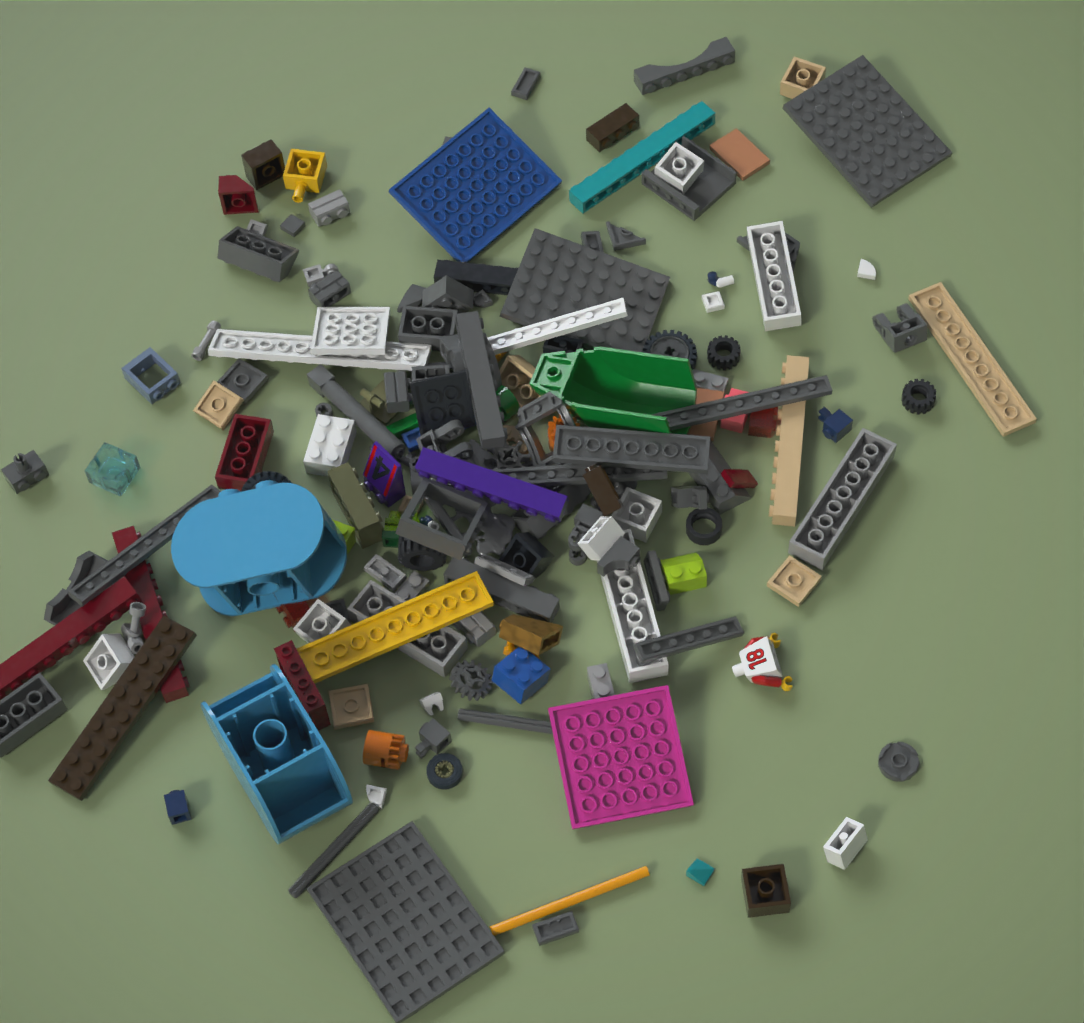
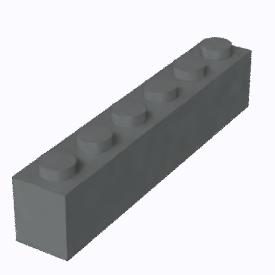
(506, 593)

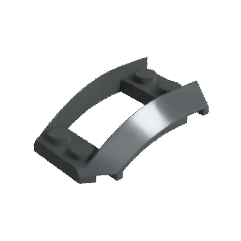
(531, 414)

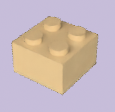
(800, 77)

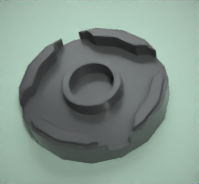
(898, 761)

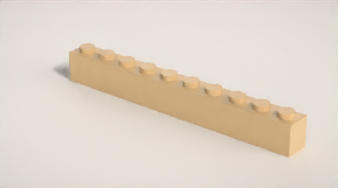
(788, 448)

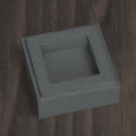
(292, 225)

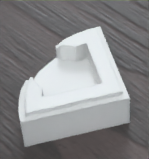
(866, 270)
(376, 795)

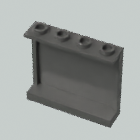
(705, 190)

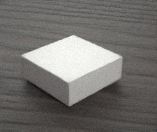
(713, 302)

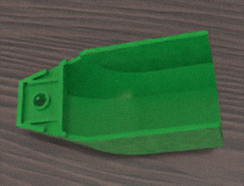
(617, 387)

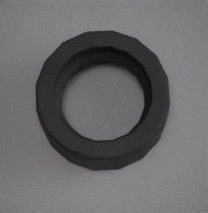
(704, 539)

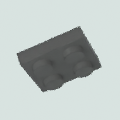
(243, 380)

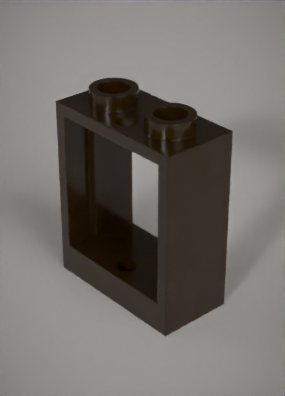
(602, 489)

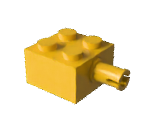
(304, 172)

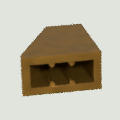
(530, 633)

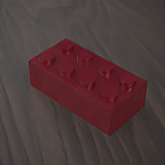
(244, 451)

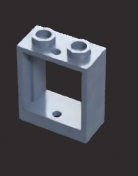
(141, 364)

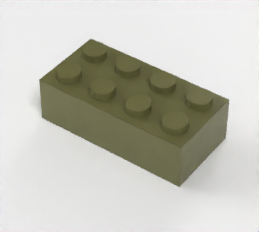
(356, 505)

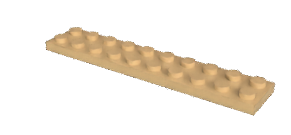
(972, 359)

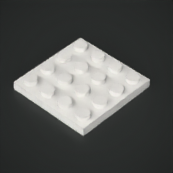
(350, 331)

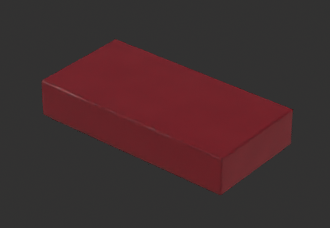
(739, 478)

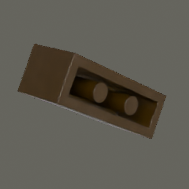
(612, 127)

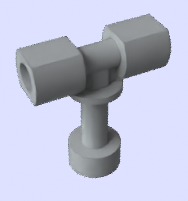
(131, 630)

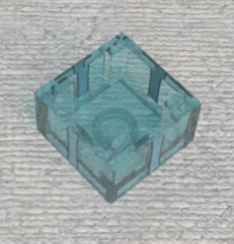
(112, 469)

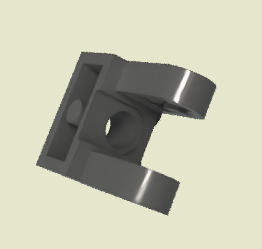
(902, 334)
(439, 438)
(583, 522)

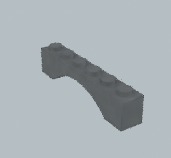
(654, 77)

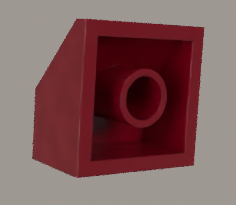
(236, 195)

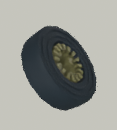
(437, 764)

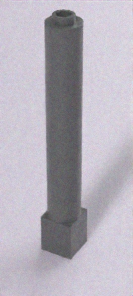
(325, 385)

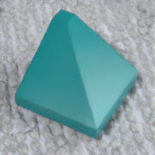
(699, 871)

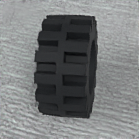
(723, 343)
(918, 405)

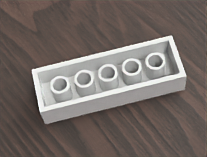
(774, 276)

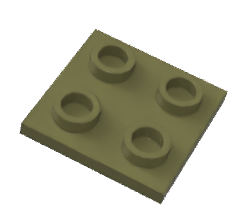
(376, 403)

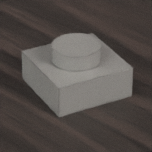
(257, 227)

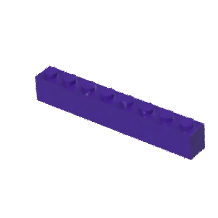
(492, 485)

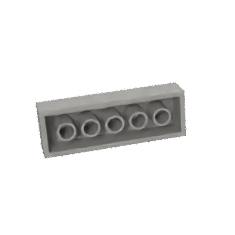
(436, 650)

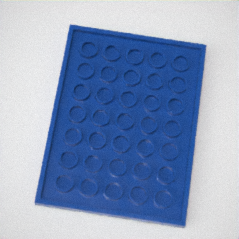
(475, 186)

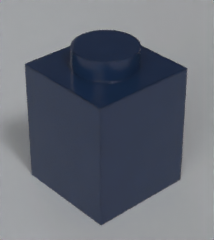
(177, 807)

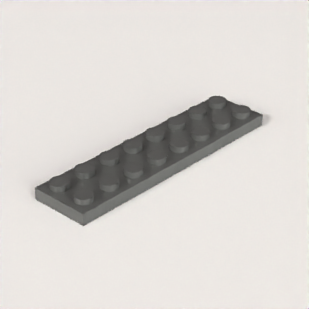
(631, 449)

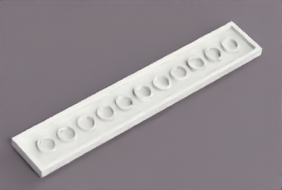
(298, 349)

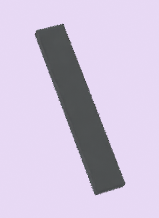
(688, 639)

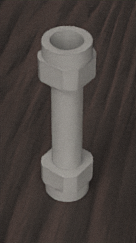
(199, 352)

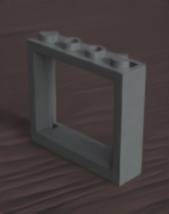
(433, 538)

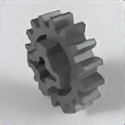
(471, 680)

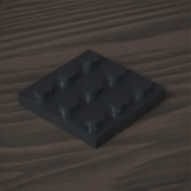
(442, 400)

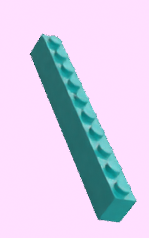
(640, 157)

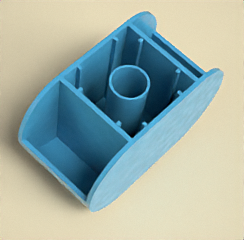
(259, 545)
(278, 755)

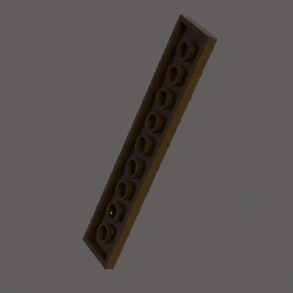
(122, 708)

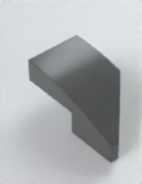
(412, 297)

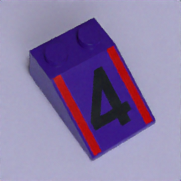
(384, 476)

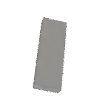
(504, 569)

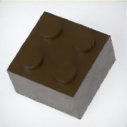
(263, 164)
(765, 890)

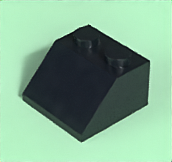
(527, 554)

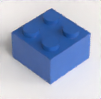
(520, 674)

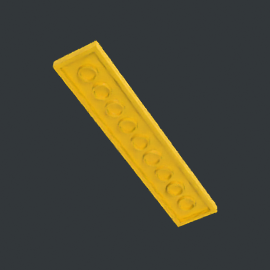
(395, 627)

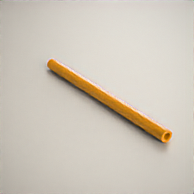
(569, 901)

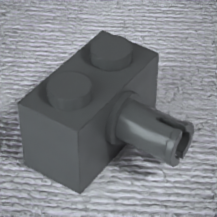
(24, 471)

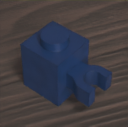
(836, 424)

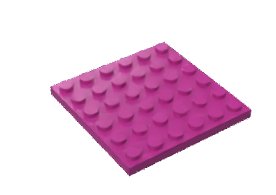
(620, 757)

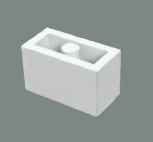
(600, 537)
(845, 843)

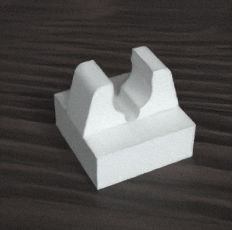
(429, 700)

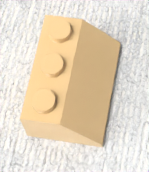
(516, 376)

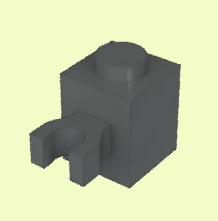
(433, 737)

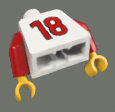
(761, 663)

